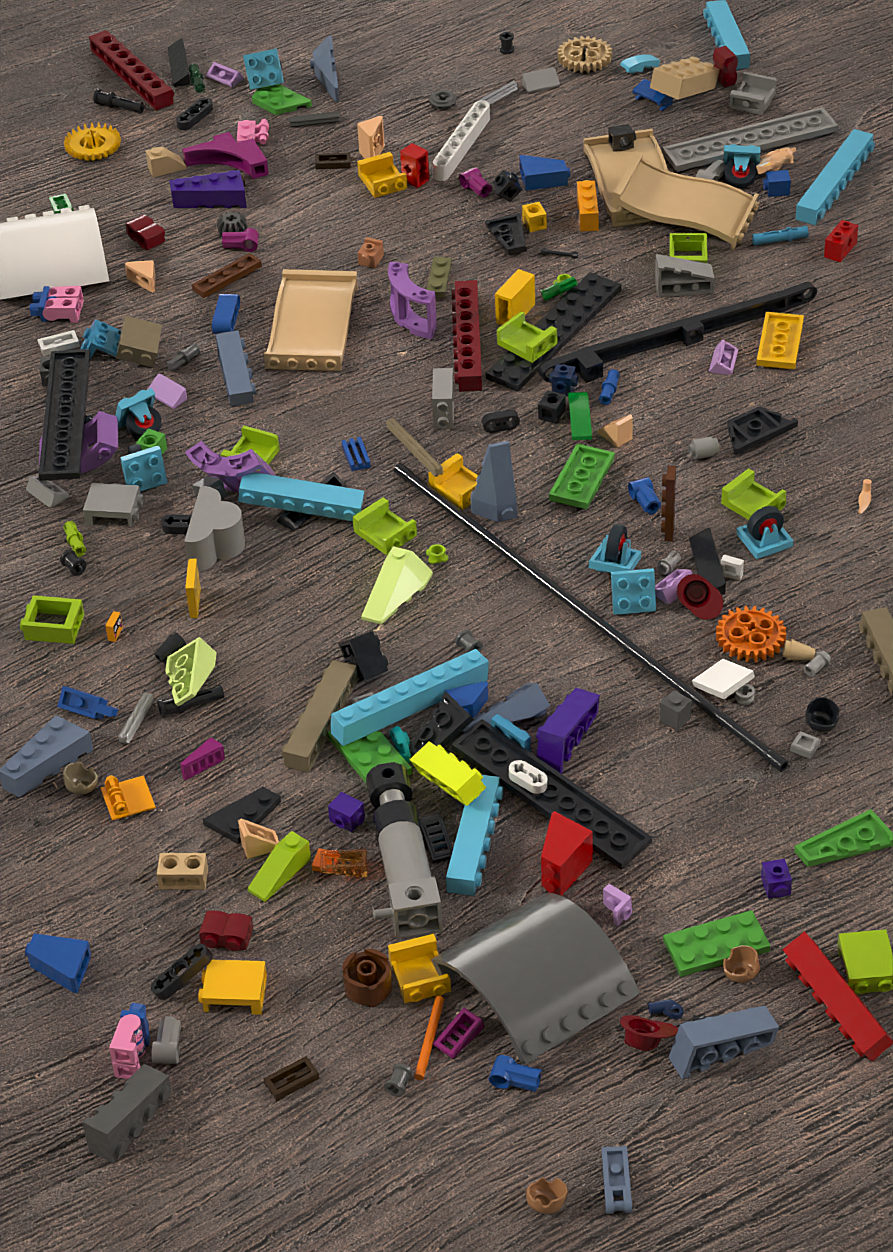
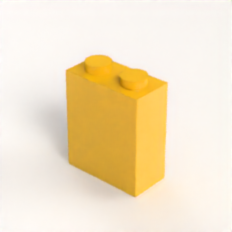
(515, 296)

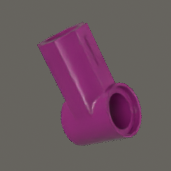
(473, 179)
(246, 240)

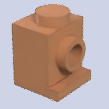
(370, 252)

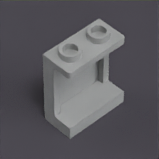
(753, 94)
(113, 502)

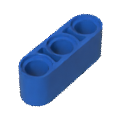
(226, 313)

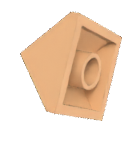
(371, 137)

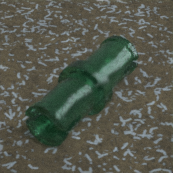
(196, 78)

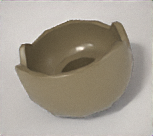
(79, 779)

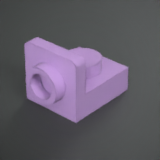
(617, 902)

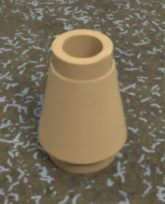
(797, 651)

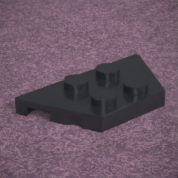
(756, 428)

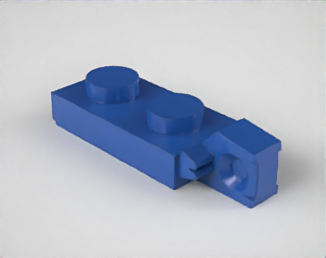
(85, 703)

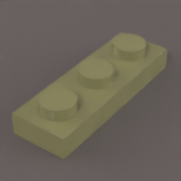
(439, 276)

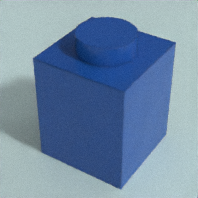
(777, 183)

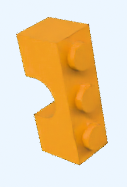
(587, 206)

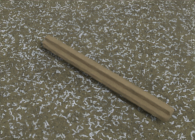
(414, 447)

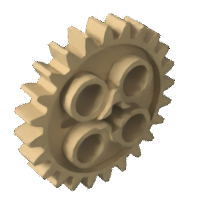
(572, 54)

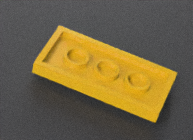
(780, 340)

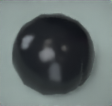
(822, 714)

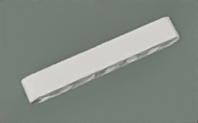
(461, 140)

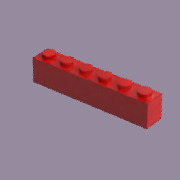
(838, 996)

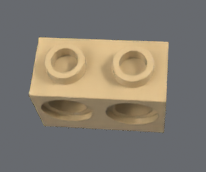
(182, 871)

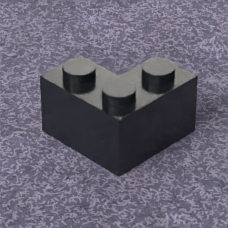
(365, 654)

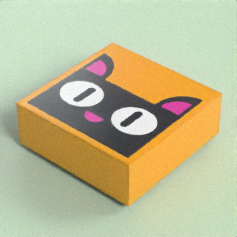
(114, 626)

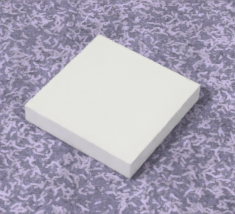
(723, 678)

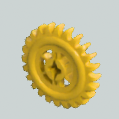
(105, 141)

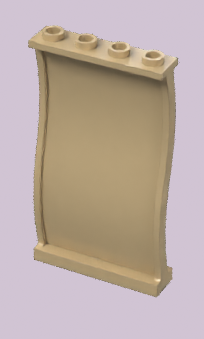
(611, 166)
(685, 200)
(311, 320)

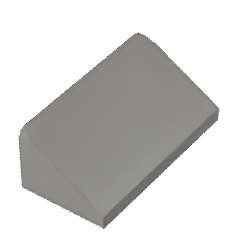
(540, 80)
(46, 491)

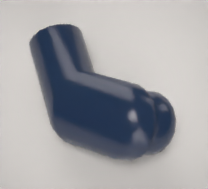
(667, 1007)

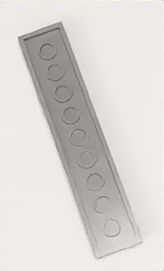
(764, 135)

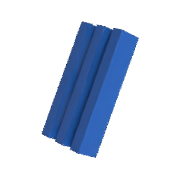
(346, 445)

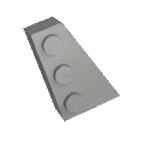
(682, 277)

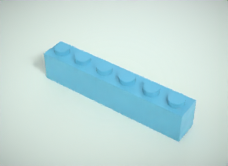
(726, 30)
(300, 496)
(473, 839)

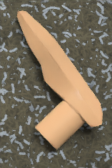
(865, 496)

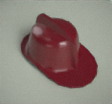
(700, 596)
(645, 1033)

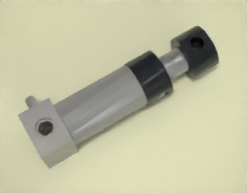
(412, 890)

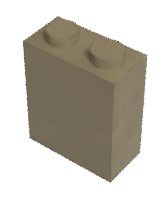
(139, 341)

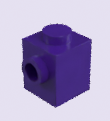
(346, 812)
(776, 878)

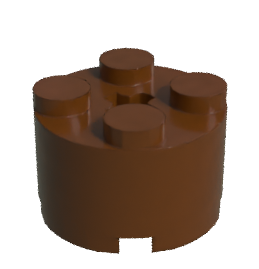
(367, 977)

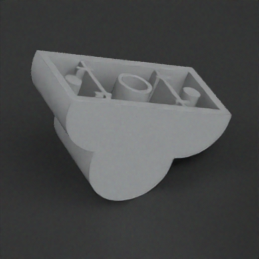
(214, 530)

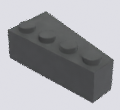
(126, 1113)

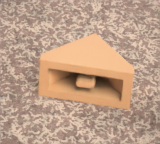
(142, 274)
(618, 431)
(256, 838)

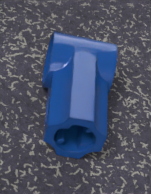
(644, 493)
(509, 1073)

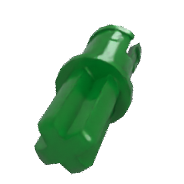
(558, 288)

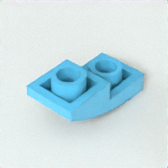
(637, 63)

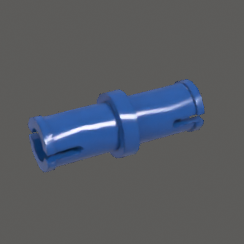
(609, 387)

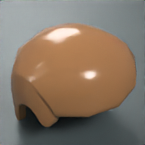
(742, 964)
(546, 1196)

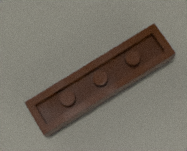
(226, 275)
(668, 510)

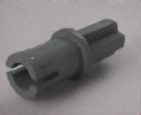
(183, 357)

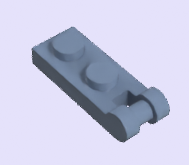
(616, 1179)

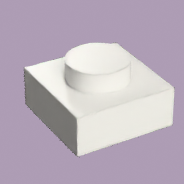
(732, 567)

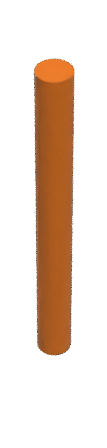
(429, 1038)

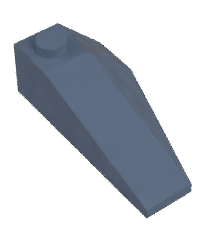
(324, 67)
(495, 486)
(520, 704)

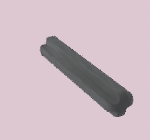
(314, 118)

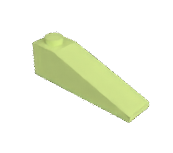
(398, 580)
(189, 669)

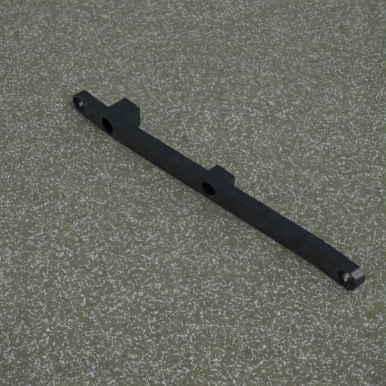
(690, 330)

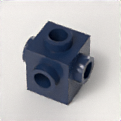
(564, 376)

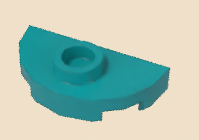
(401, 742)

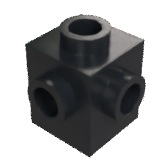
(507, 185)

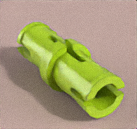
(74, 538)

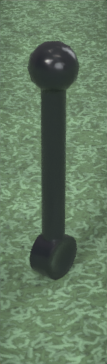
(544, 251)

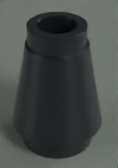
(169, 646)

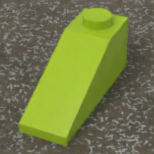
(281, 865)

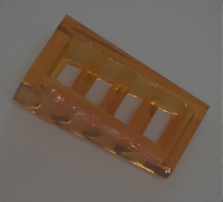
(352, 856)

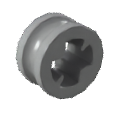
(745, 699)

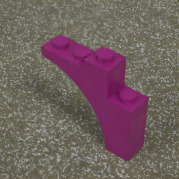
(225, 151)

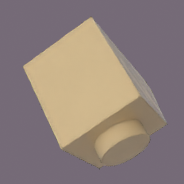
(163, 161)

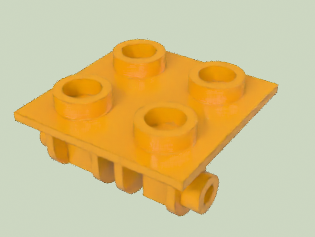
(126, 796)

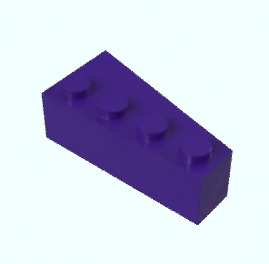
(209, 190)
(566, 727)

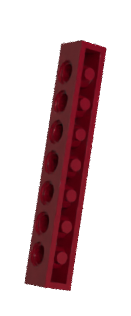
(131, 70)
(466, 316)

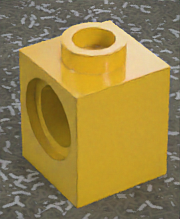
(534, 217)

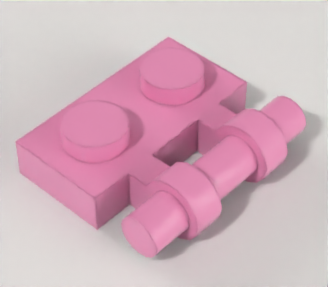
(249, 130)

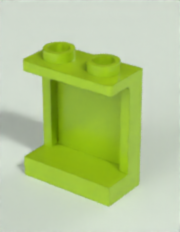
(525, 338)
(261, 442)
(747, 496)
(383, 527)
(867, 960)

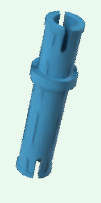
(787, 234)

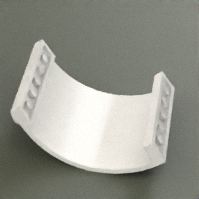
(50, 252)

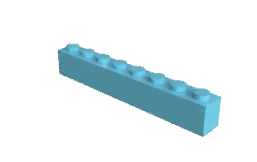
(834, 177)
(407, 697)

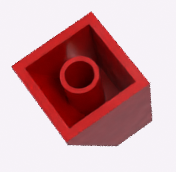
(565, 853)

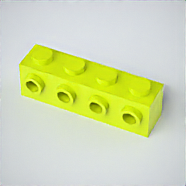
(448, 773)

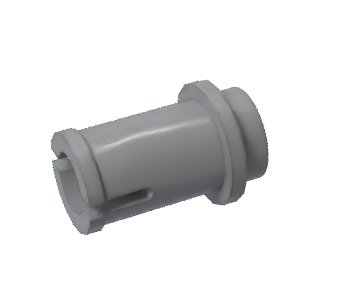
(666, 565)
(821, 660)

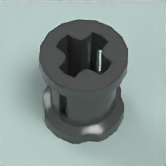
(467, 641)
(399, 1080)

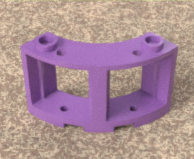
(401, 293)
(104, 431)
(227, 467)

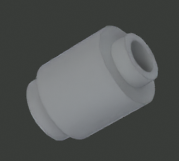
(703, 447)

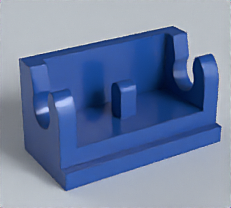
(643, 90)

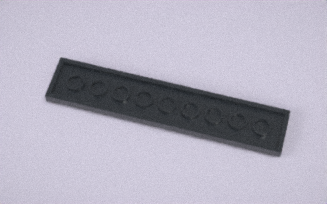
(568, 318)
(64, 415)
(612, 834)

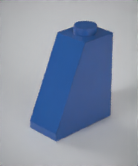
(543, 172)
(59, 959)

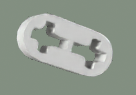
(528, 776)

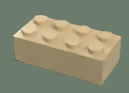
(684, 78)

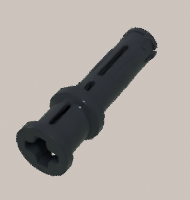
(111, 100)
(169, 707)

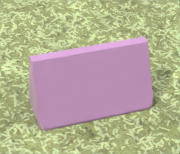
(224, 75)
(723, 358)
(168, 391)
(667, 588)

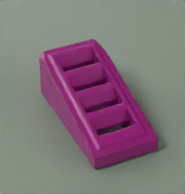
(202, 758)
(458, 1022)

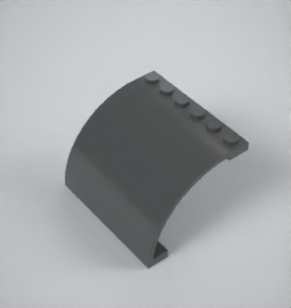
(542, 972)

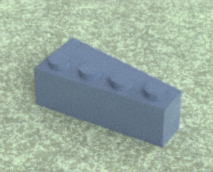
(234, 368)
(44, 754)
(721, 1038)

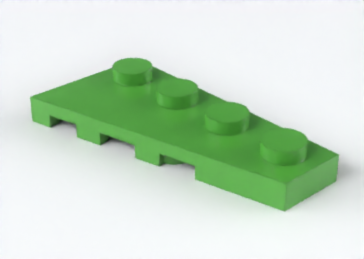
(850, 838)

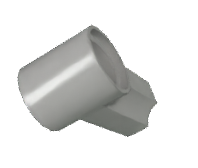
(713, 172)
(166, 1047)

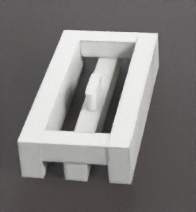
(58, 342)

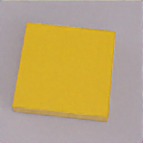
(193, 588)

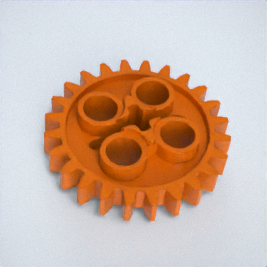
(750, 634)

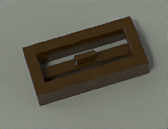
(333, 160)
(294, 1081)

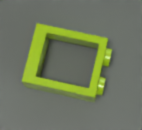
(696, 242)
(52, 632)

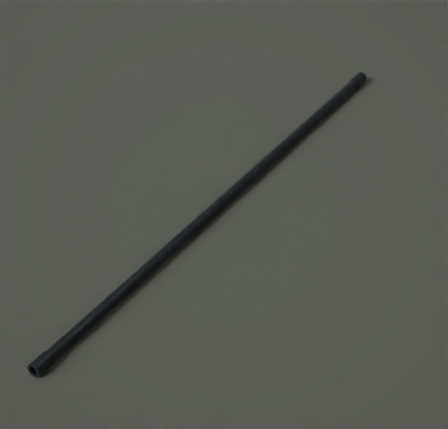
(770, 756)

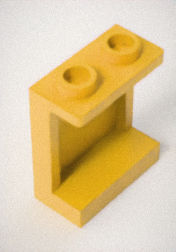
(381, 175)
(455, 482)
(415, 970)
(234, 984)

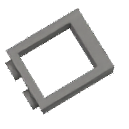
(443, 398)

